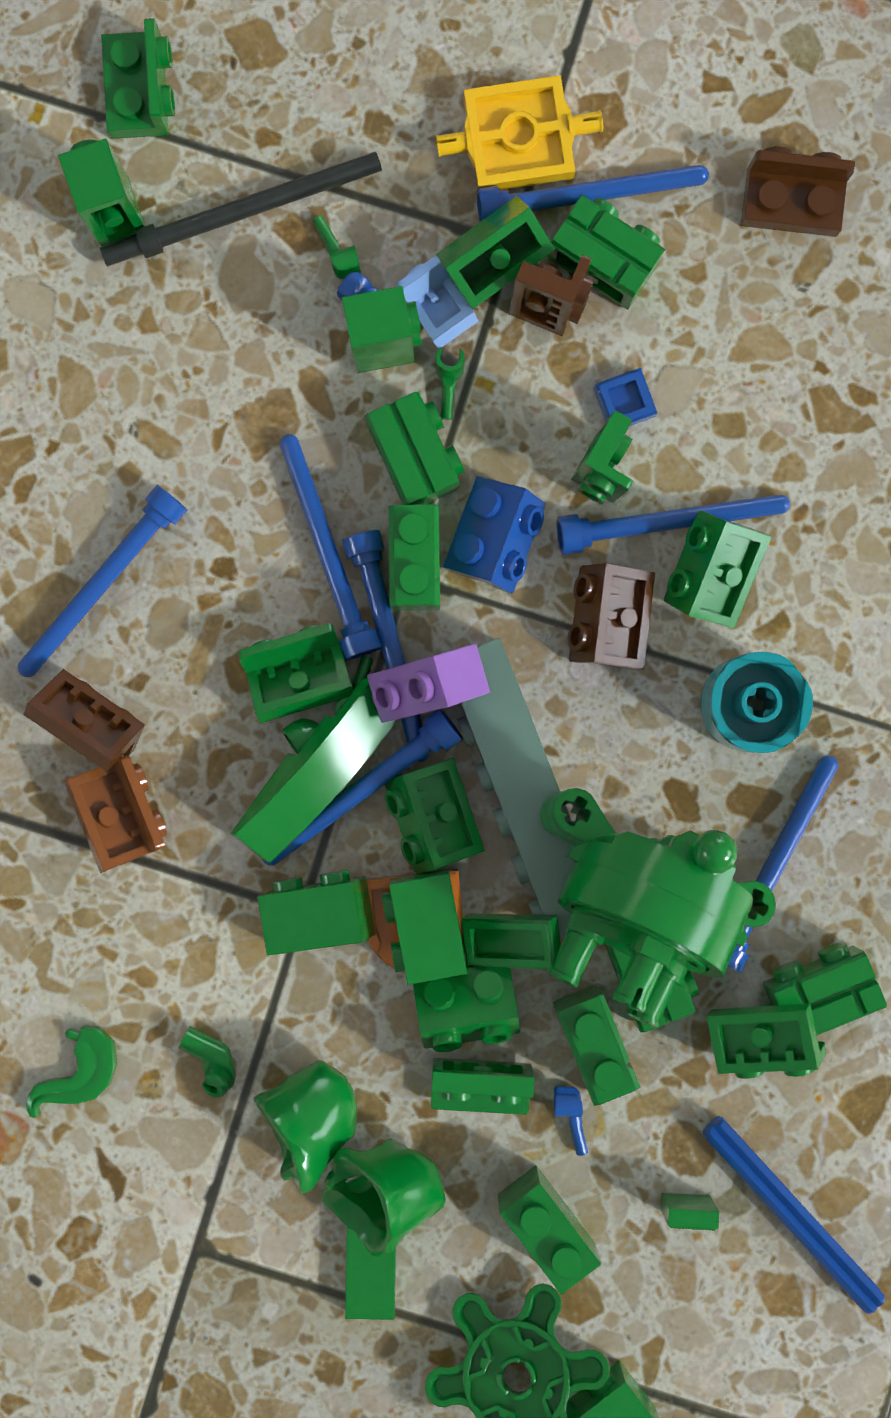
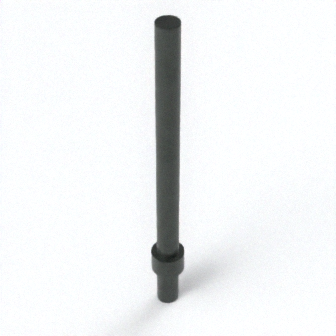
(152, 240)

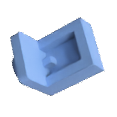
(438, 301)

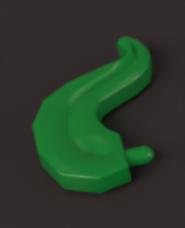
(94, 1072)

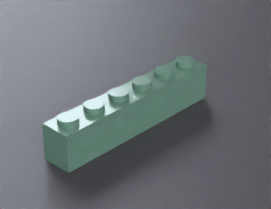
(521, 778)

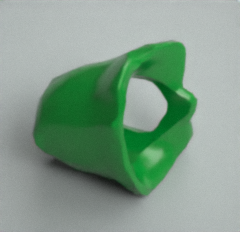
(311, 1119)
(389, 1198)

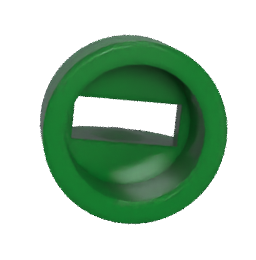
(299, 732)

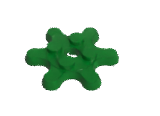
(526, 1339)

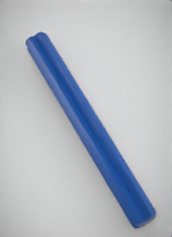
(793, 1215)

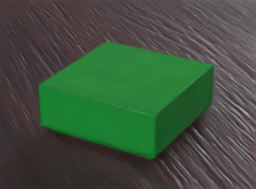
(689, 1211)

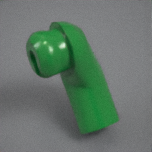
(215, 1058)

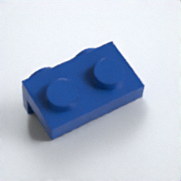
(495, 534)

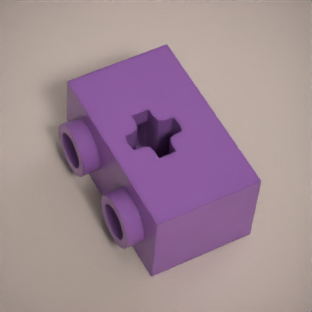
(428, 684)

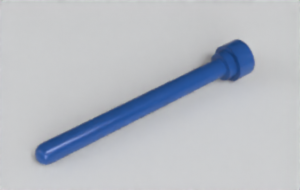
(492, 198)
(160, 512)
(577, 532)
(365, 553)
(357, 636)
(436, 734)
(790, 838)

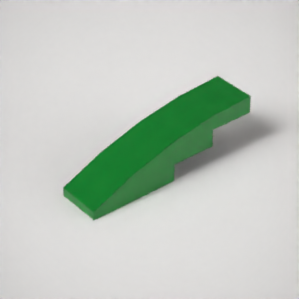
(314, 776)

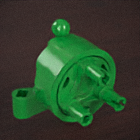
(652, 899)

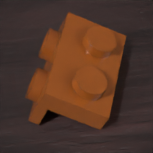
(116, 813)

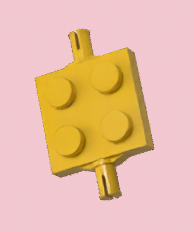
(519, 133)

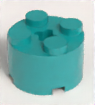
(772, 680)

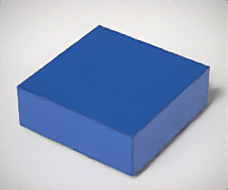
(627, 395)

